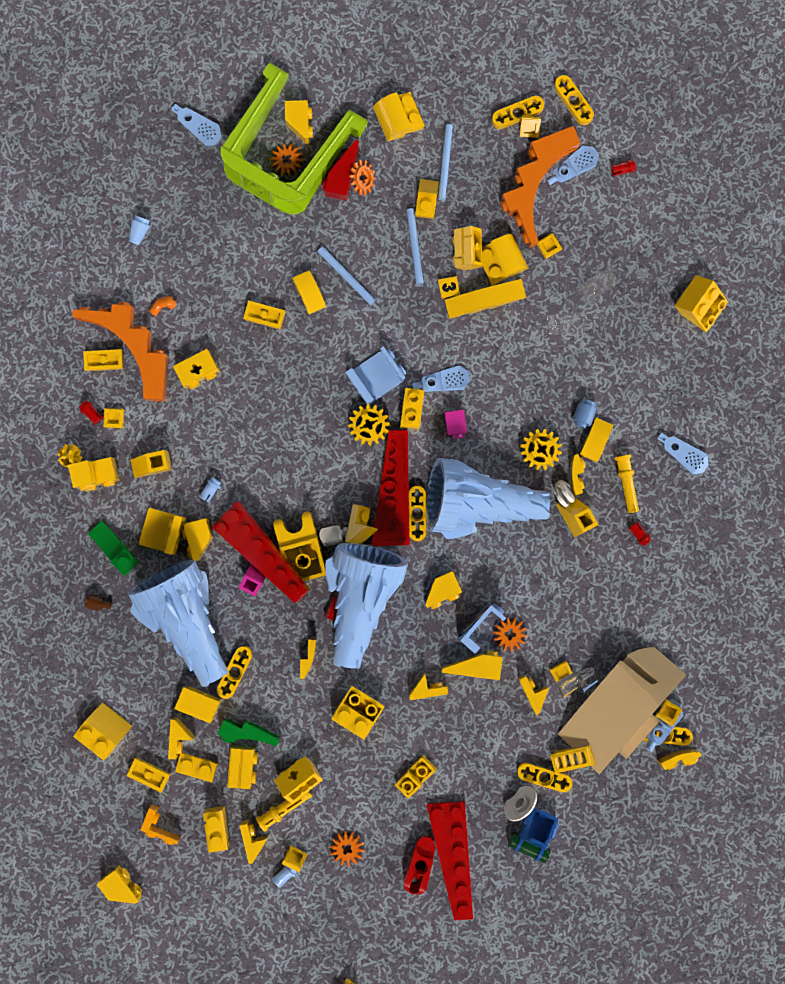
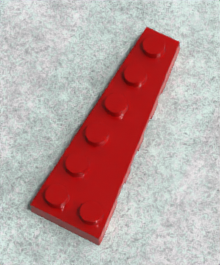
(393, 500)
(252, 543)
(451, 840)

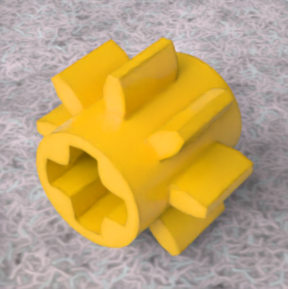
(69, 454)

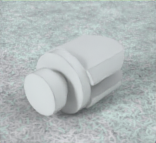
(563, 492)
(332, 535)

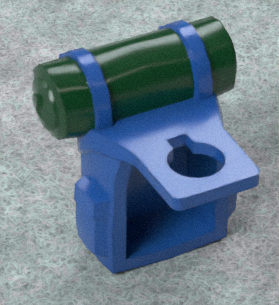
(535, 835)

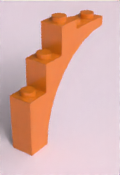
(521, 200)
(120, 321)

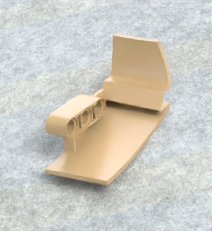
(623, 706)

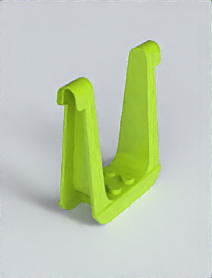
(286, 197)

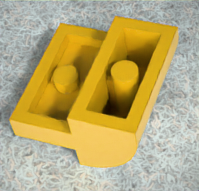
(398, 115)
(502, 259)

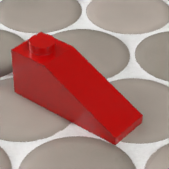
(338, 180)

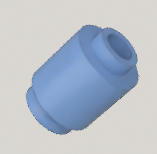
(585, 413)

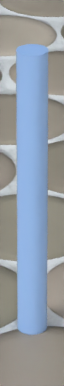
(445, 162)
(415, 246)
(346, 275)

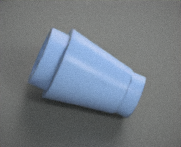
(138, 229)

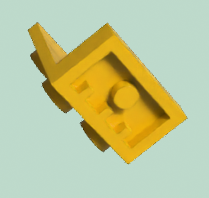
(162, 531)

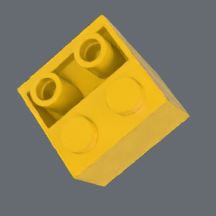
(701, 302)
(357, 712)

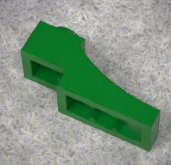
(114, 548)
(231, 731)

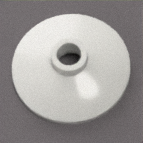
(520, 804)

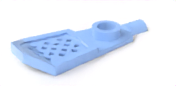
(195, 126)
(571, 167)
(440, 380)
(683, 452)
(663, 728)

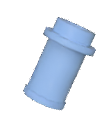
(210, 489)
(284, 875)

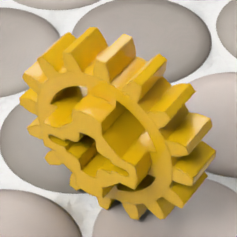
(360, 429)
(546, 457)

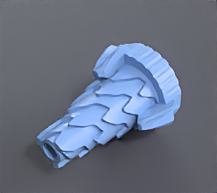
(463, 496)
(365, 582)
(176, 605)

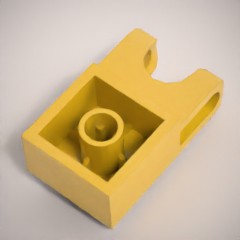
(300, 544)

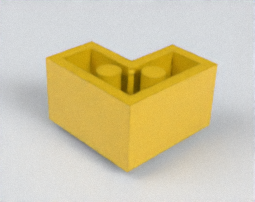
(89, 474)

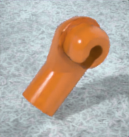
(162, 302)

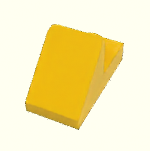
(426, 198)
(357, 528)
(422, 691)
(535, 698)
(178, 732)
(251, 844)

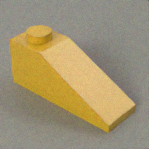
(482, 665)

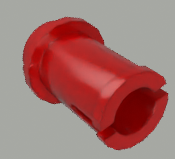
(624, 167)
(93, 415)
(640, 534)
(331, 611)

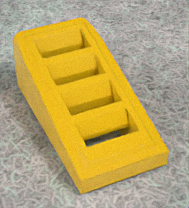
(560, 760)

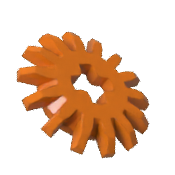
(286, 152)
(361, 168)
(515, 629)
(345, 840)

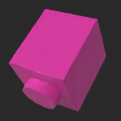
(455, 424)
(252, 581)

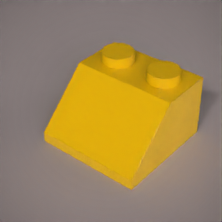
(102, 731)

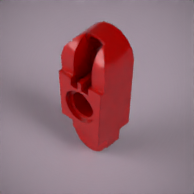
(423, 851)

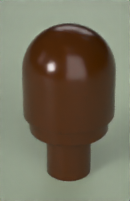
(96, 602)

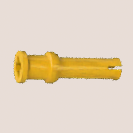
(625, 473)
(276, 813)

